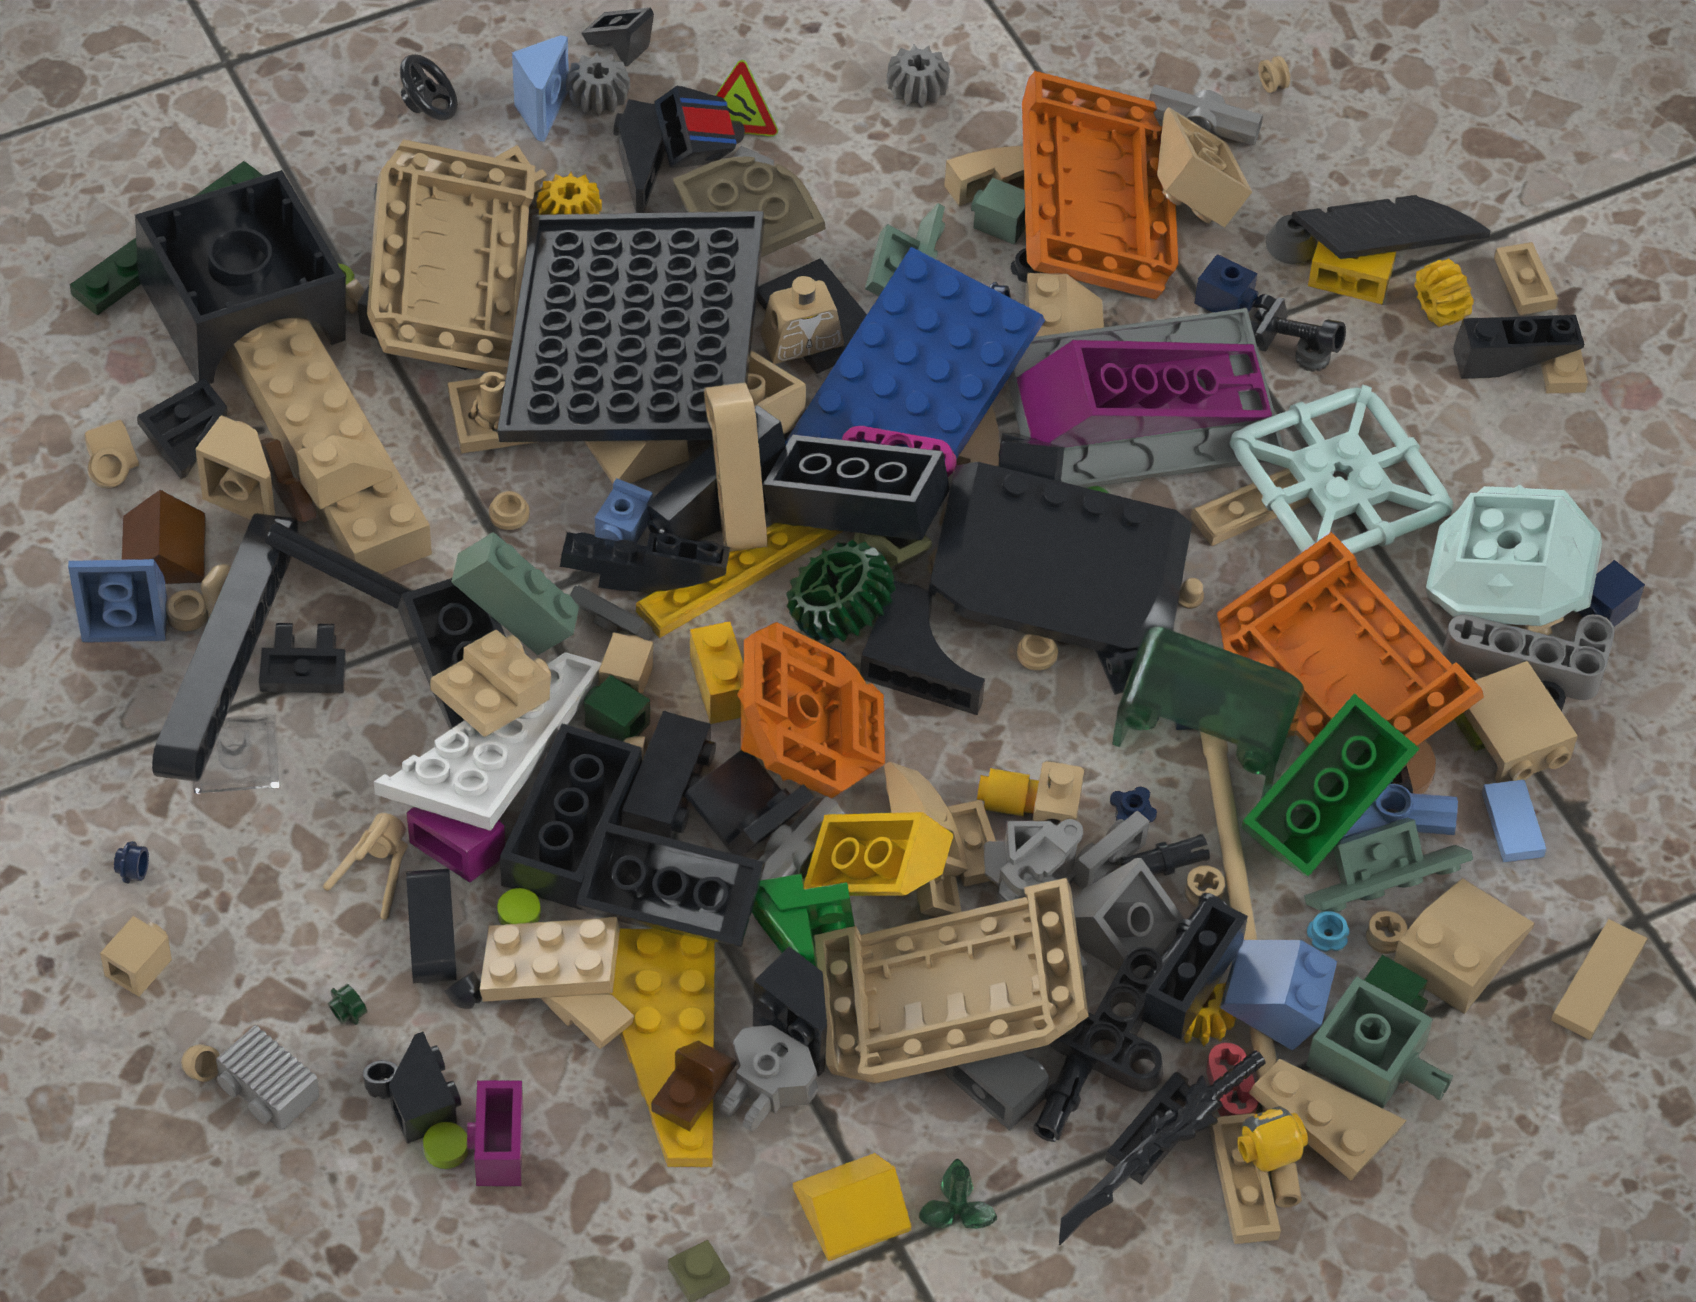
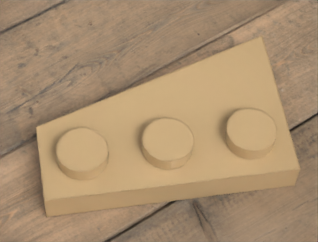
(1336, 1121)

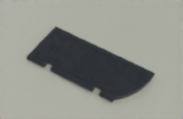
(1388, 227)

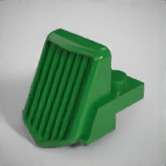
(797, 914)

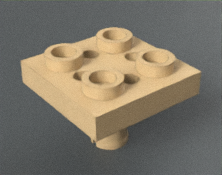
(480, 401)

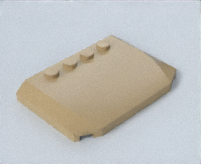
(449, 255)
(952, 987)

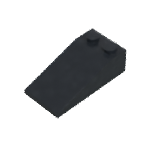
(439, 626)
(669, 885)

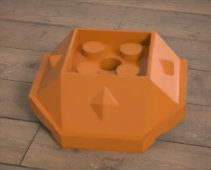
(809, 712)

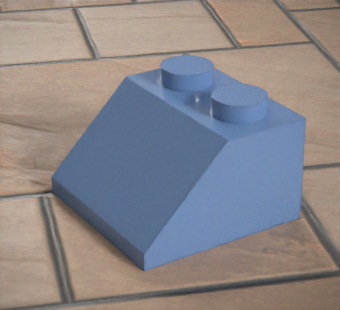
(1279, 988)

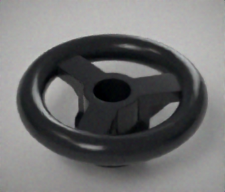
(421, 90)

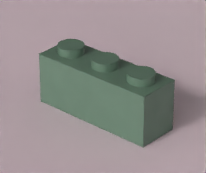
(515, 593)

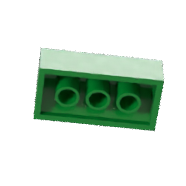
(1329, 786)

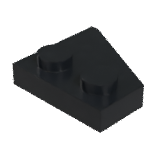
(181, 424)

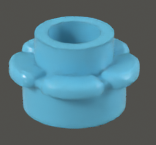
(1332, 923)

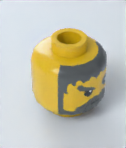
(1272, 1139)

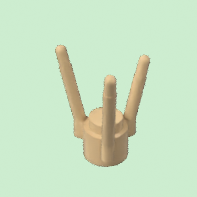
(379, 840)

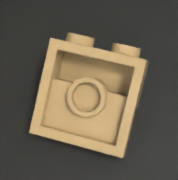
(493, 683)

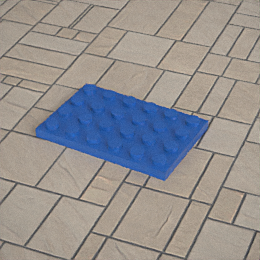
(924, 358)

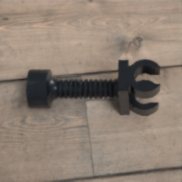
(1274, 320)

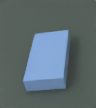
(1513, 820)

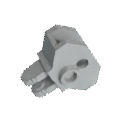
(769, 1074)

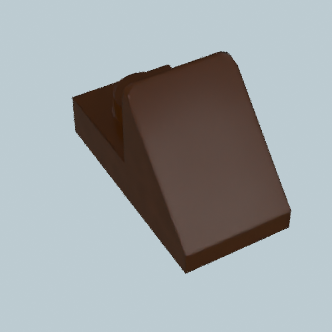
(692, 1084)

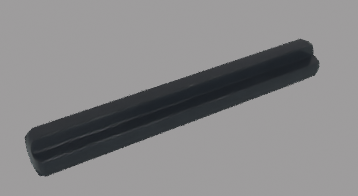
(335, 564)

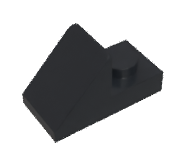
(623, 29)
(1031, 456)

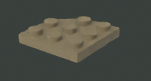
(751, 185)

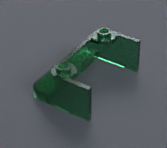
(1215, 695)

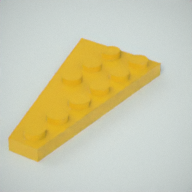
(671, 993)

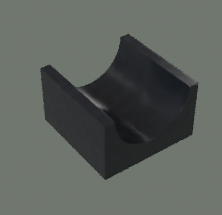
(236, 264)

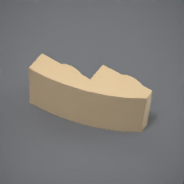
(596, 1015)

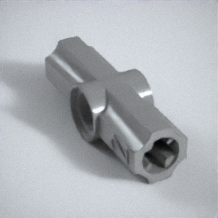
(1209, 112)
(793, 845)

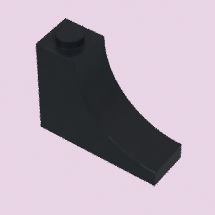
(909, 660)

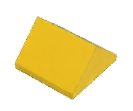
(854, 1205)

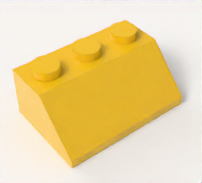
(878, 853)

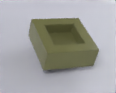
(698, 1271)

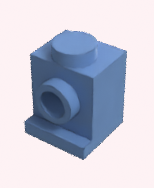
(623, 513)

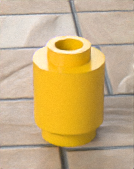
(1008, 792)

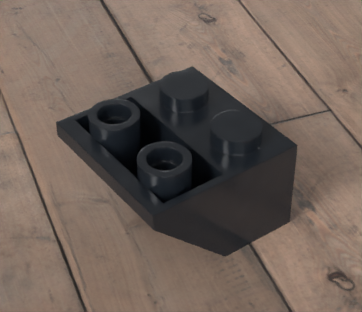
(793, 1000)

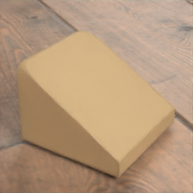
(111, 435)

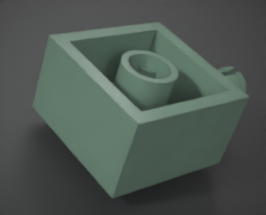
(1375, 1045)

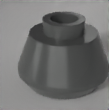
(1290, 241)

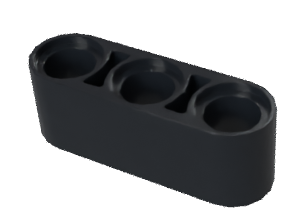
(431, 925)

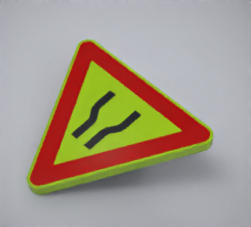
(747, 102)

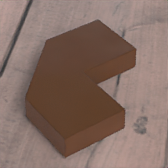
(288, 488)

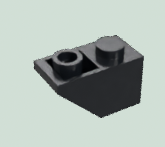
(420, 1091)

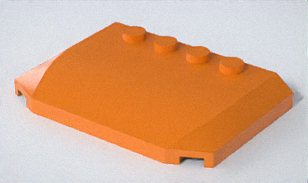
(1095, 187)
(1342, 639)

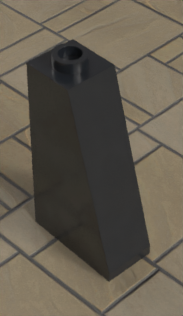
(691, 501)

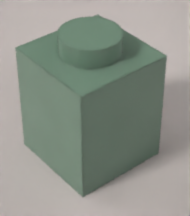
(1000, 211)

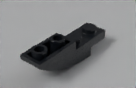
(659, 566)

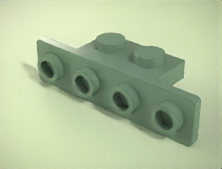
(895, 244)
(1383, 860)

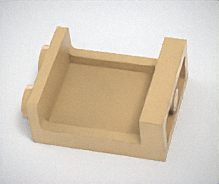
(1520, 724)

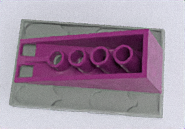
(1143, 396)

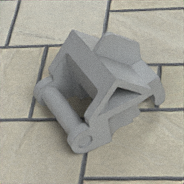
(1032, 855)

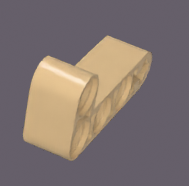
(737, 465)

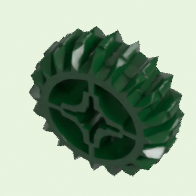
(840, 591)

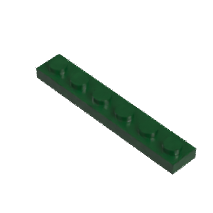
(119, 272)

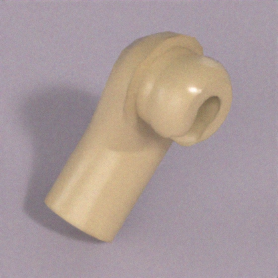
(212, 585)

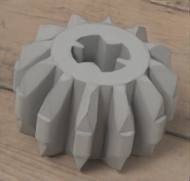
(918, 75)
(598, 83)

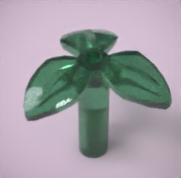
(956, 1187)

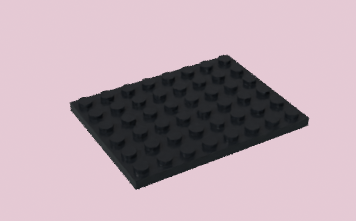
(630, 324)

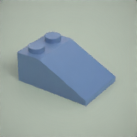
(119, 600)

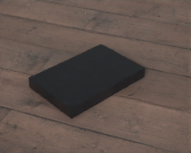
(848, 310)

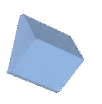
(540, 83)

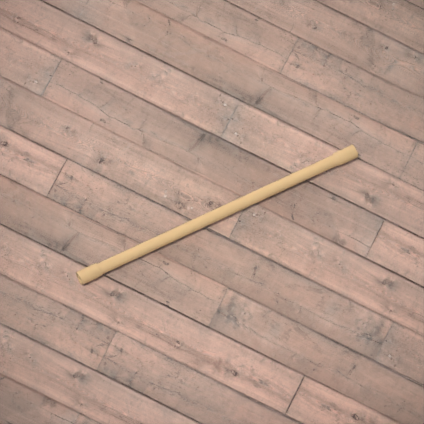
(1284, 1179)

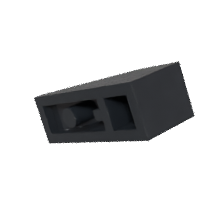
(640, 149)

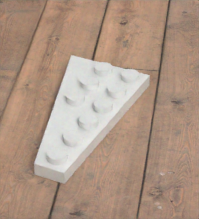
(479, 775)

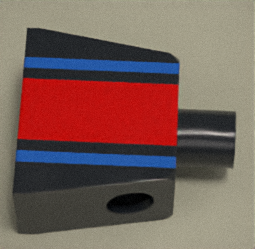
(696, 127)

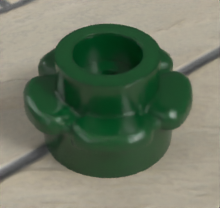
(347, 1005)

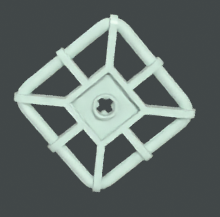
(1345, 453)

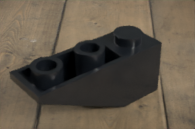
(1510, 344)

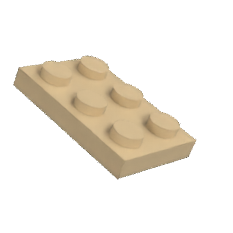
(550, 959)

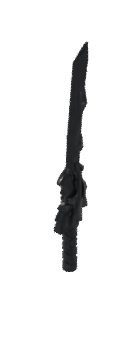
(1165, 1131)

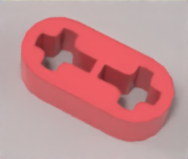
(1233, 1055)

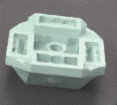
(1515, 557)

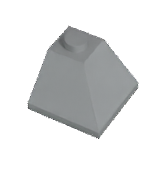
(1125, 913)

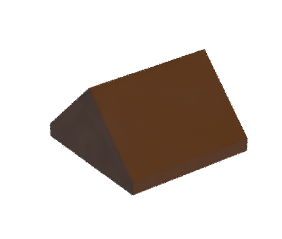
(168, 533)

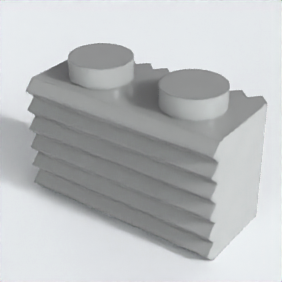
(267, 1078)

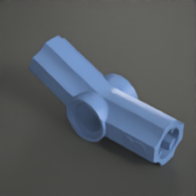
(1431, 812)

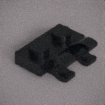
(303, 669)

